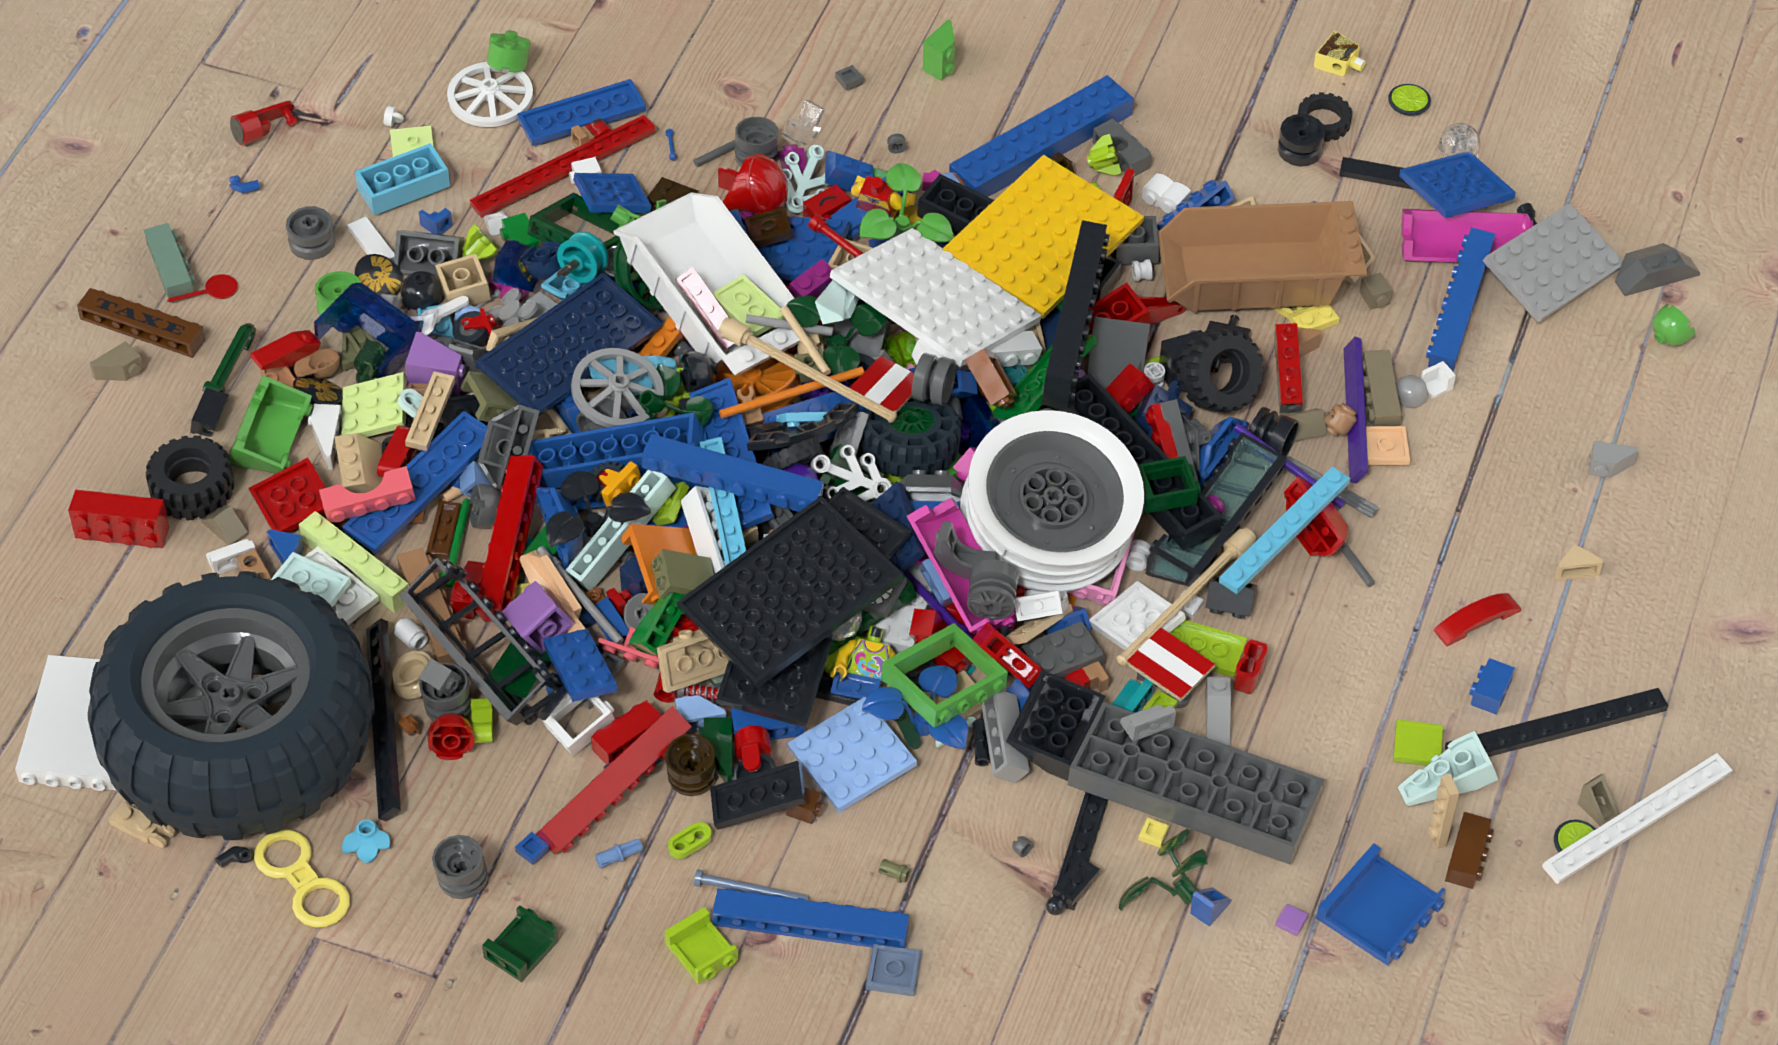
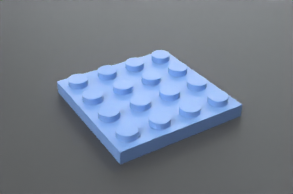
(851, 755)

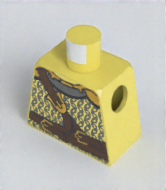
(1338, 55)

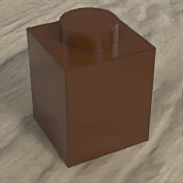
(808, 811)

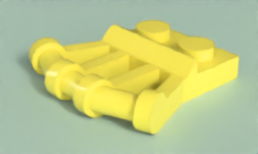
(1310, 316)

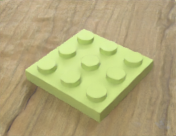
(373, 406)

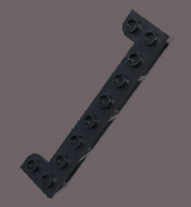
(467, 660)

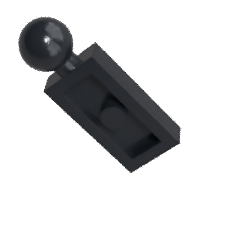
(1072, 886)

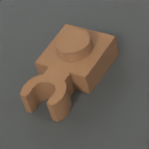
(752, 416)

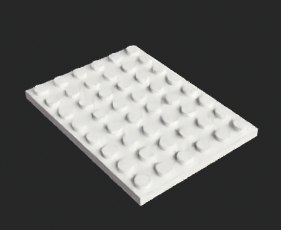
(935, 296)

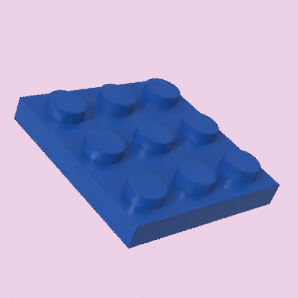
(606, 190)

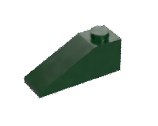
(719, 733)

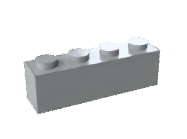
(999, 718)

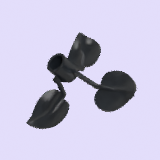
(581, 484)

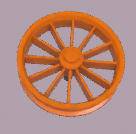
(767, 379)

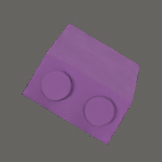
(430, 356)
(537, 616)

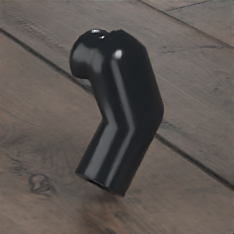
(234, 854)

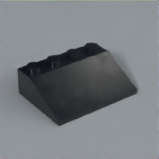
(1054, 723)

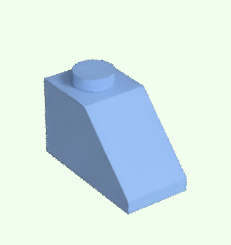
(697, 708)

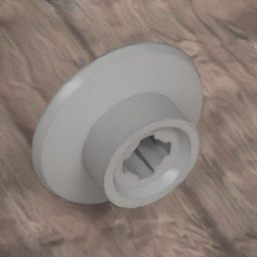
(631, 617)

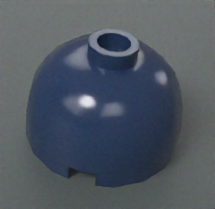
(542, 261)

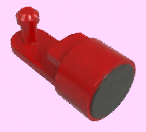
(252, 125)

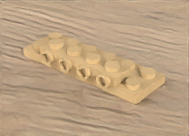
(689, 660)

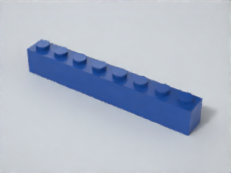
(1461, 298)
(730, 473)
(809, 919)

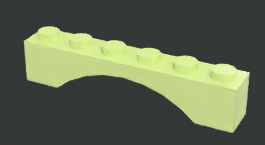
(378, 577)

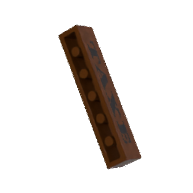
(141, 322)

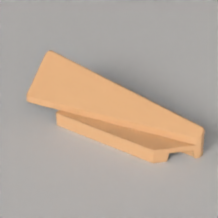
(545, 573)

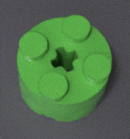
(508, 51)

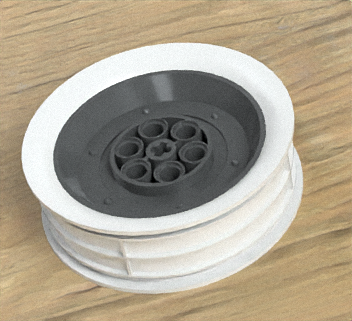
(1083, 462)

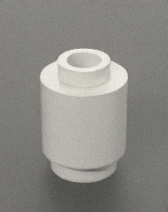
(411, 634)

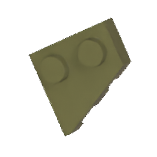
(352, 344)

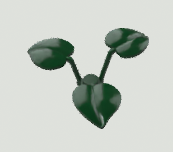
(838, 355)
(671, 382)
(1182, 885)

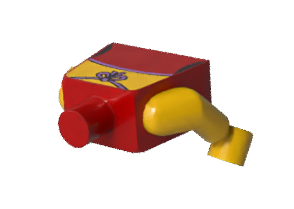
(876, 194)

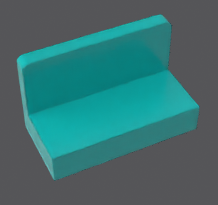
(1134, 695)

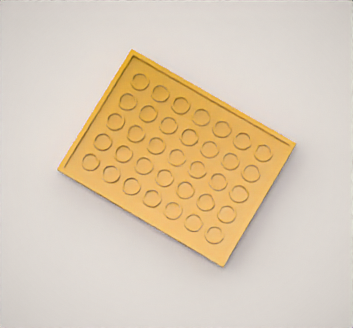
(1033, 229)

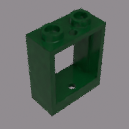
(1166, 469)

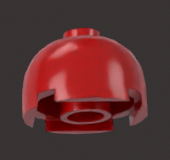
(450, 736)

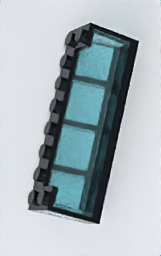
(1240, 485)

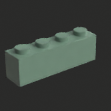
(169, 261)

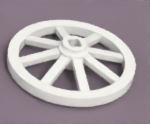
(489, 91)

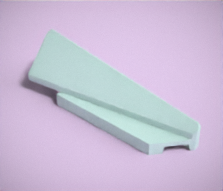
(835, 303)

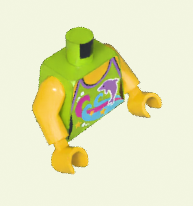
(863, 655)

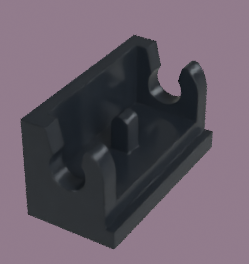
(208, 412)

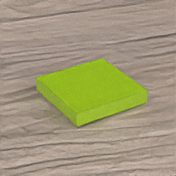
(1417, 742)

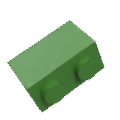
(940, 52)

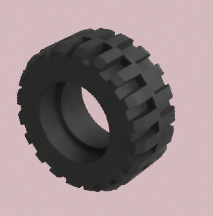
(1244, 376)
(187, 456)

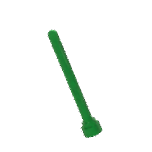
(458, 537)

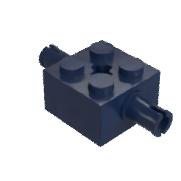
(1159, 395)

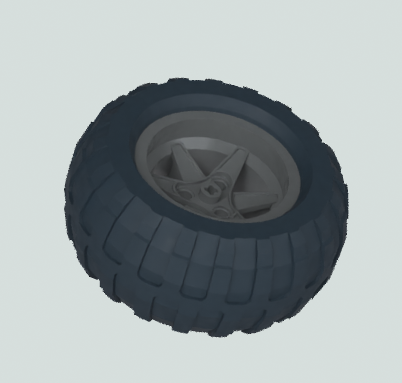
(223, 777)

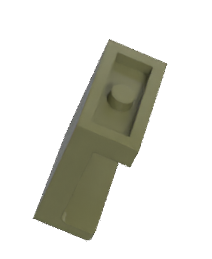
(489, 395)
(679, 572)

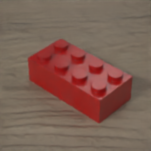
(119, 518)

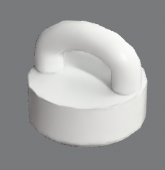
(392, 116)

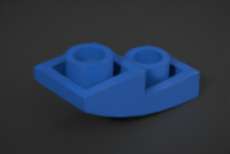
(611, 614)

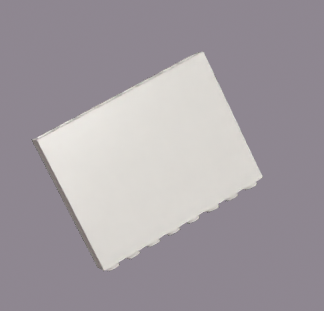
(58, 735)

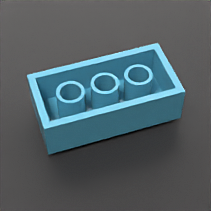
(402, 179)

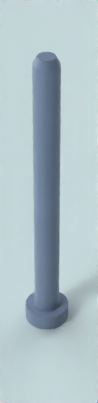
(742, 886)

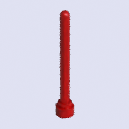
(819, 225)

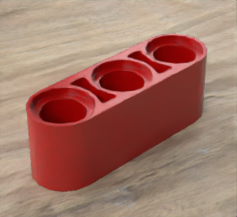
(396, 453)

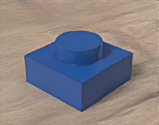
(532, 848)

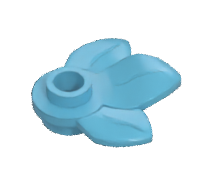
(366, 843)

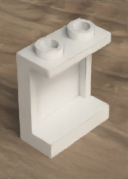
(1040, 604)

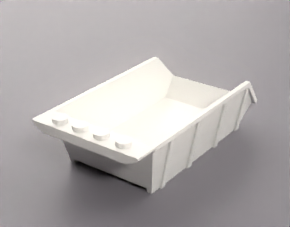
(704, 236)

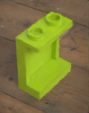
(700, 946)

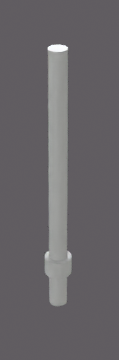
(583, 599)

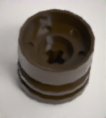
(691, 764)

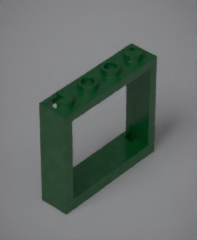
(549, 231)

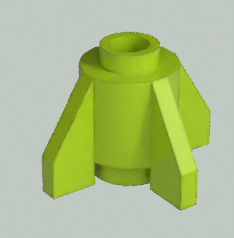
(1103, 157)
(479, 243)

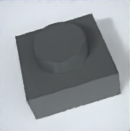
(849, 77)

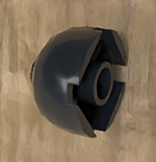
(421, 291)
(697, 371)

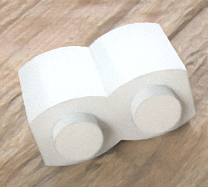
(1164, 193)

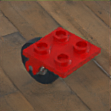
(474, 327)

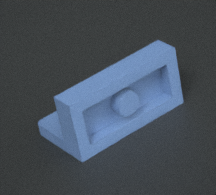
(935, 583)

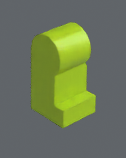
(482, 720)

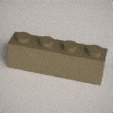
(1380, 389)

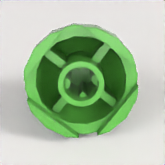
(1671, 326)

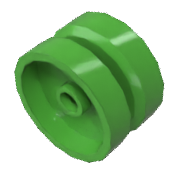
(331, 286)

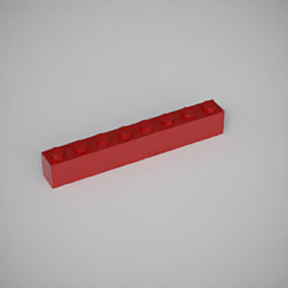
(510, 532)
(612, 781)

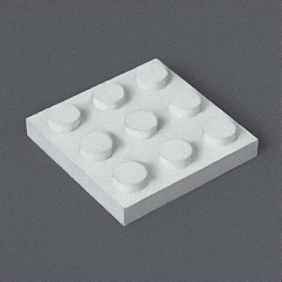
(1132, 614)

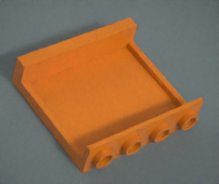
(647, 544)

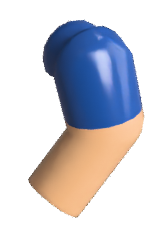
(453, 492)

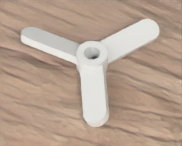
(434, 315)

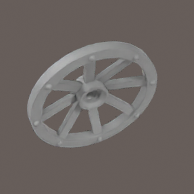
(617, 385)

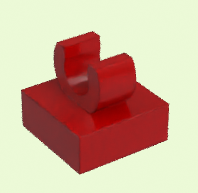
(619, 600)

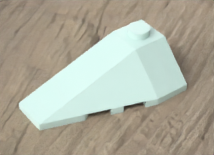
(1463, 760)

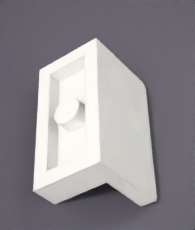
(225, 558)

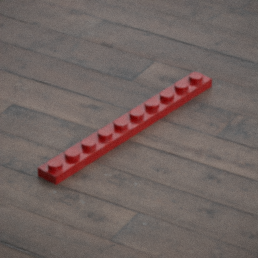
(561, 166)

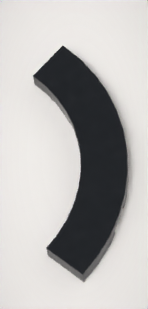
(831, 421)

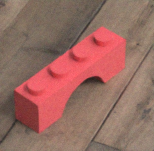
(392, 491)

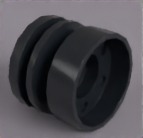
(1277, 435)

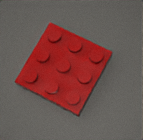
(289, 496)

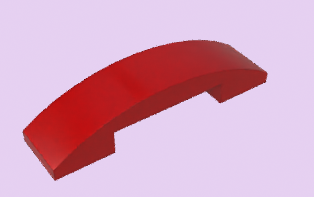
(1474, 615)

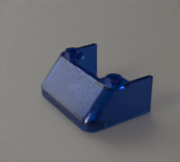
(377, 317)

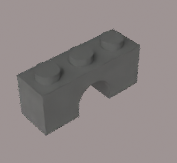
(1131, 153)

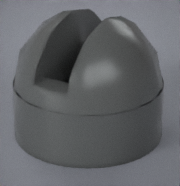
(1022, 846)

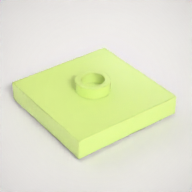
(410, 138)

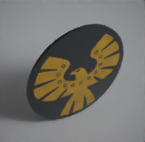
(379, 274)
(321, 390)

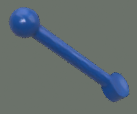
(669, 133)

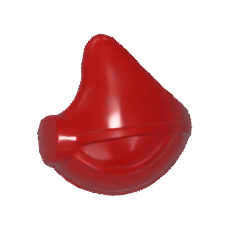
(758, 186)

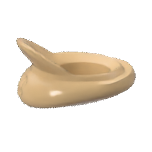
(407, 672)

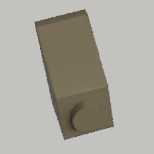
(117, 364)

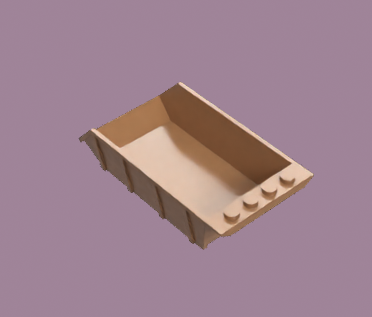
(1260, 255)

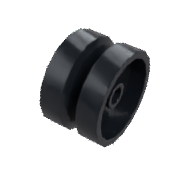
(1301, 140)

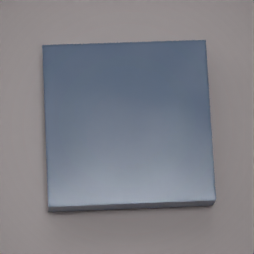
(893, 970)

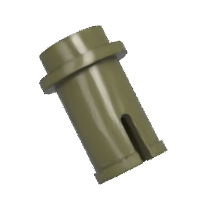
(894, 870)

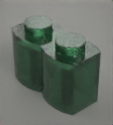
(368, 361)

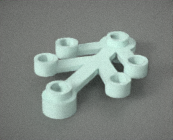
(803, 180)

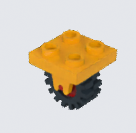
(614, 480)

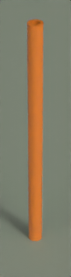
(785, 394)

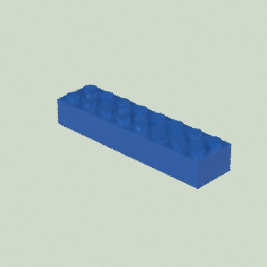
(619, 443)

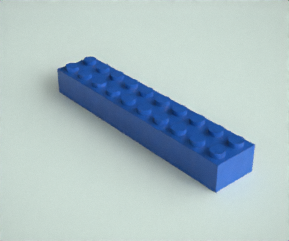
(1049, 132)

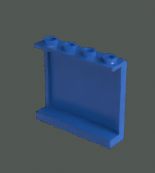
(1379, 907)

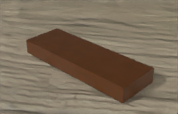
(443, 530)

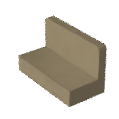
(1310, 423)

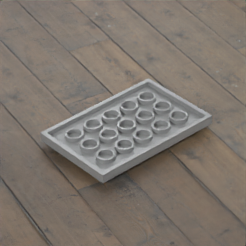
(1553, 262)

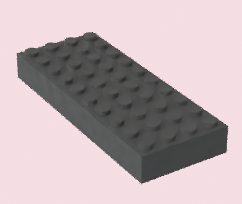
(1198, 784)

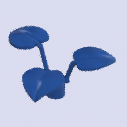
(939, 680)

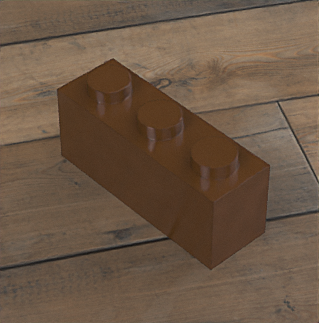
(1469, 850)

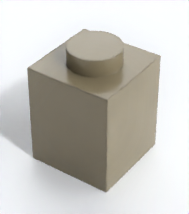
(1375, 291)

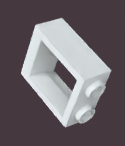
(575, 745)

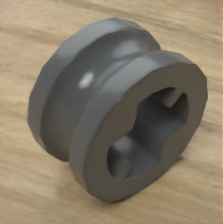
(896, 143)

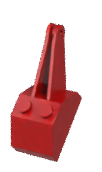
(1127, 306)

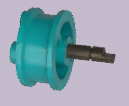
(582, 257)

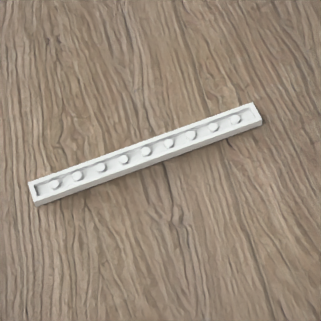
(1636, 818)

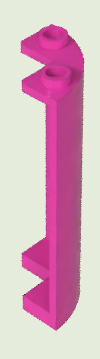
(1439, 239)
(926, 524)

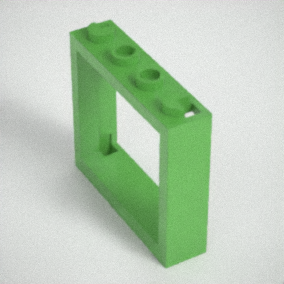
(929, 648)

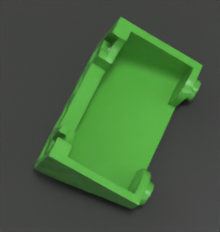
(269, 426)

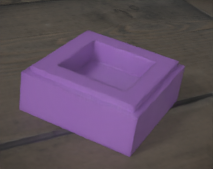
(1291, 919)

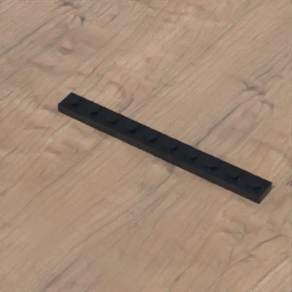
(383, 721)
(1572, 722)

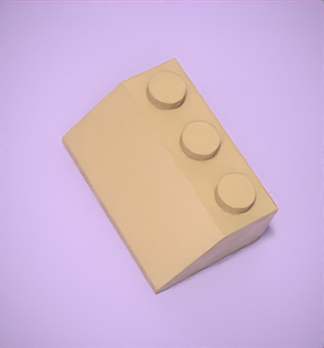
(358, 462)

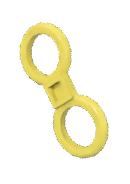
(302, 878)

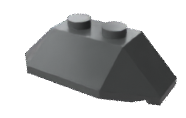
(1653, 268)
(506, 437)
(931, 487)

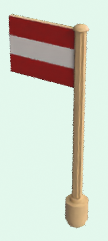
(880, 388)
(1163, 656)

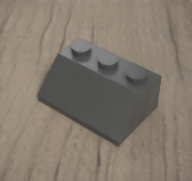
(424, 250)

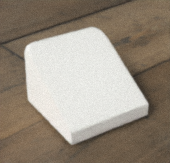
(494, 222)

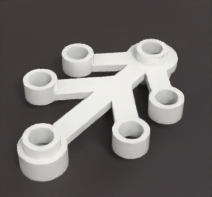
(855, 477)

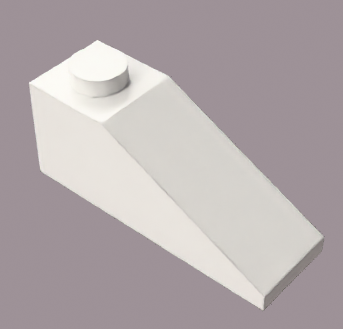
(326, 425)

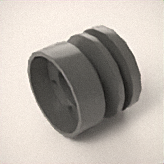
(755, 136)
(992, 589)
(438, 703)
(460, 866)

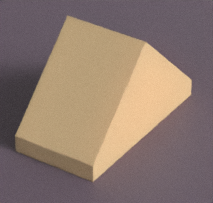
(1578, 564)

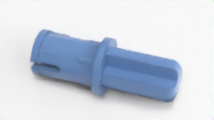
(617, 853)

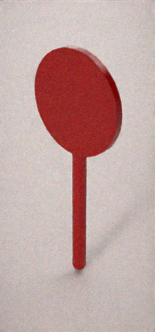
(217, 286)

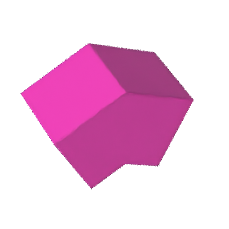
(928, 178)

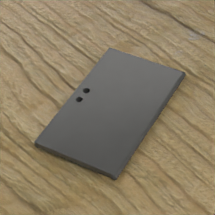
(1116, 346)

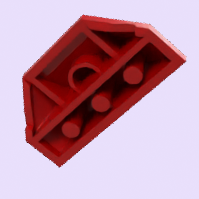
(1326, 531)

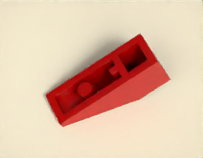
(286, 350)
(460, 597)
(1007, 654)

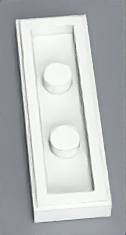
(369, 238)

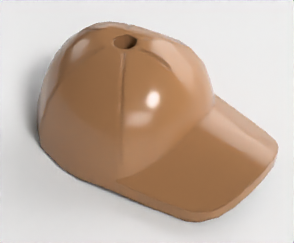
(319, 364)

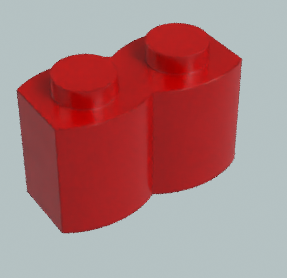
(1250, 666)

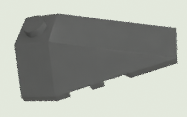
(469, 351)

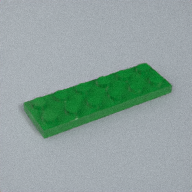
(1031, 386)

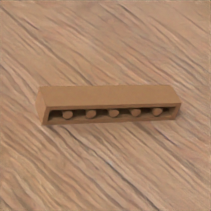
(411, 565)

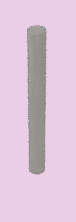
(779, 323)

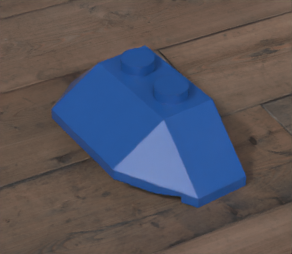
(1214, 452)
(552, 502)

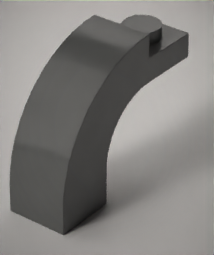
(955, 555)

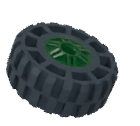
(918, 439)

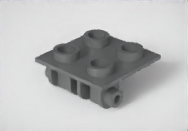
(1196, 435)

